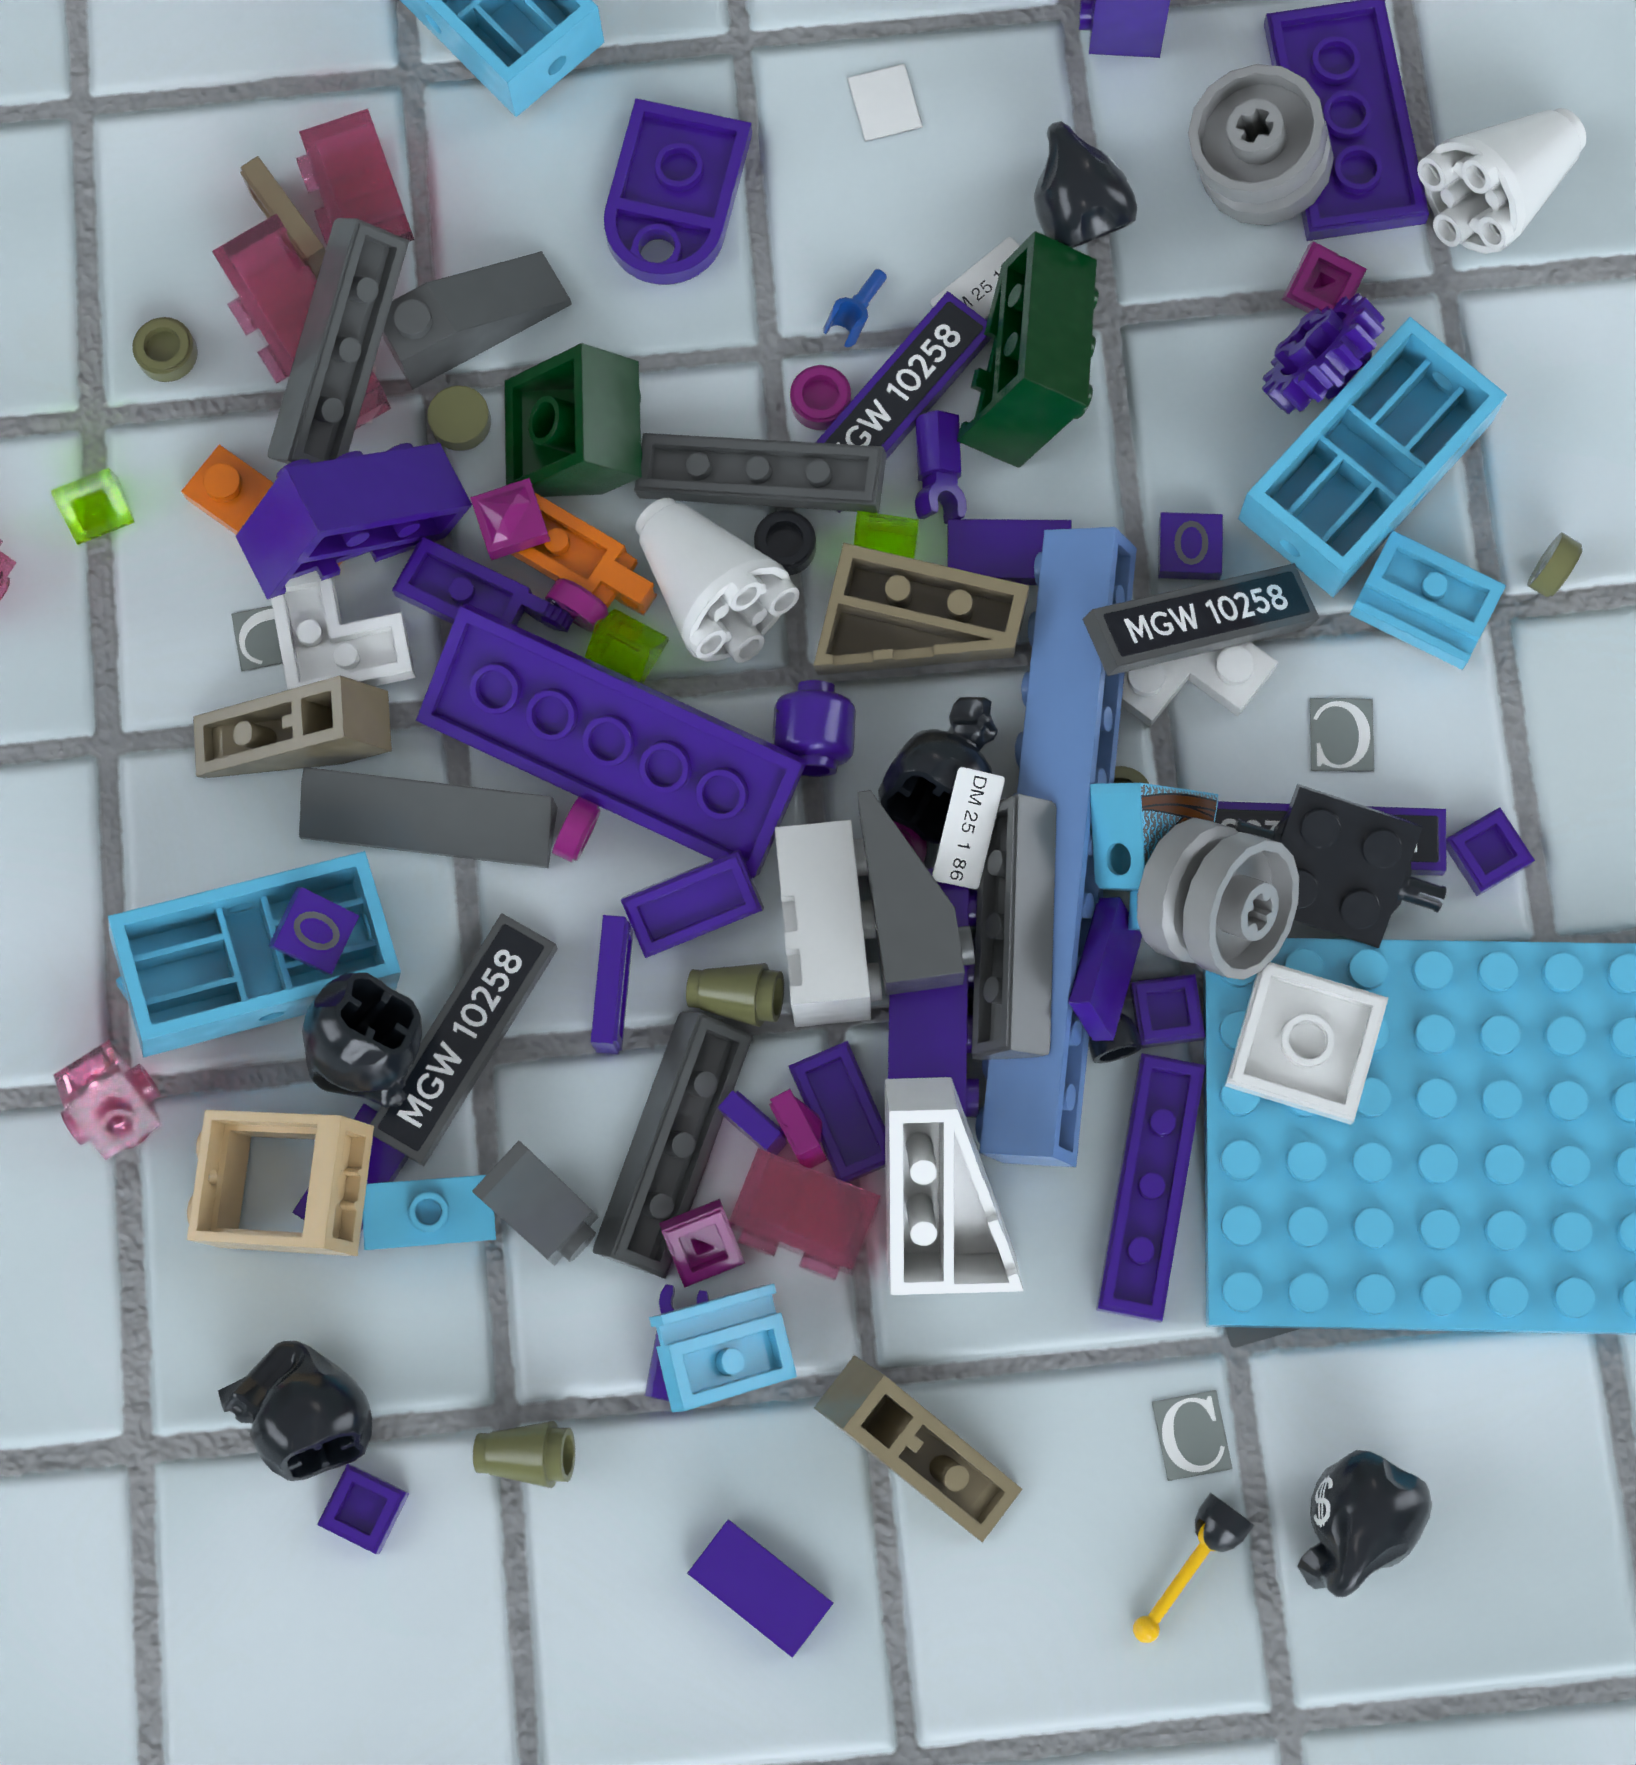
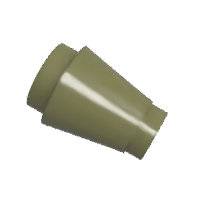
(738, 992)
(527, 1454)

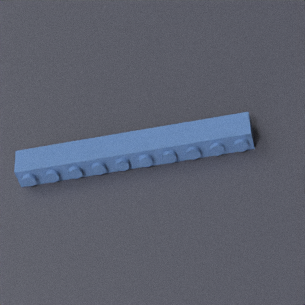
(1065, 746)

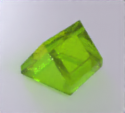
(93, 505)
(887, 533)
(625, 645)

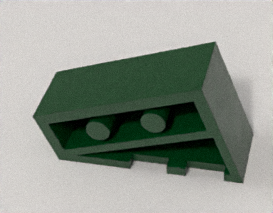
(1038, 352)

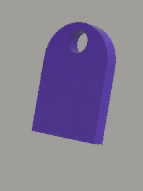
(674, 186)

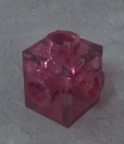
(107, 1100)

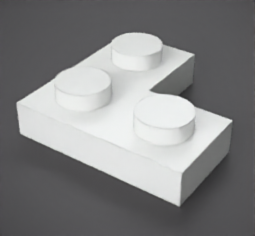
(321, 647)
(1225, 674)

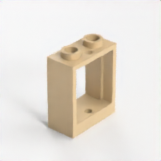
(334, 1188)

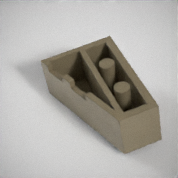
(915, 614)

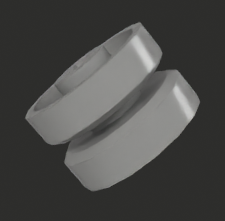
(1261, 144)
(1218, 898)

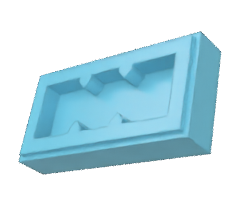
(425, 1213)

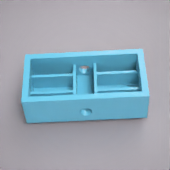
(514, 44)
(1371, 456)
(205, 960)

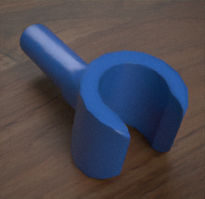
(853, 312)

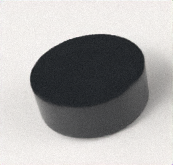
(787, 540)

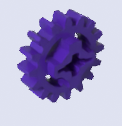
(1323, 353)

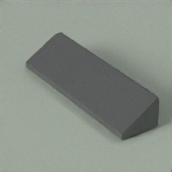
(338, 343)
(427, 817)
(1015, 933)
(672, 1141)

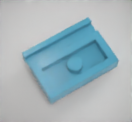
(1427, 600)
(722, 1348)

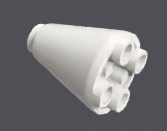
(1498, 177)
(713, 582)

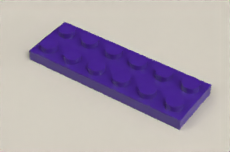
(609, 739)

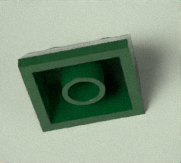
(574, 423)

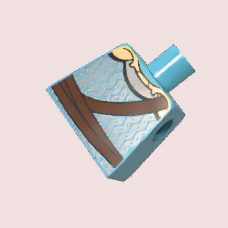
(1130, 823)

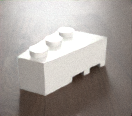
(826, 923)
(939, 1201)

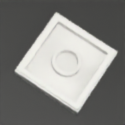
(1306, 1042)

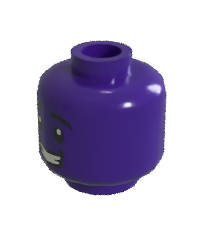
(816, 726)

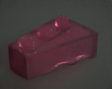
(274, 300)

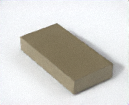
(273, 200)

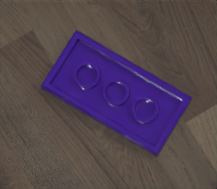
(1355, 72)

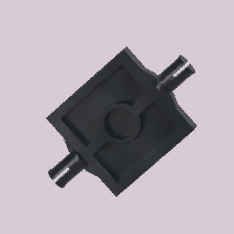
(1349, 864)

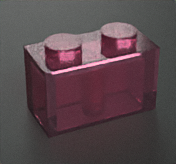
(352, 175)
(804, 1214)

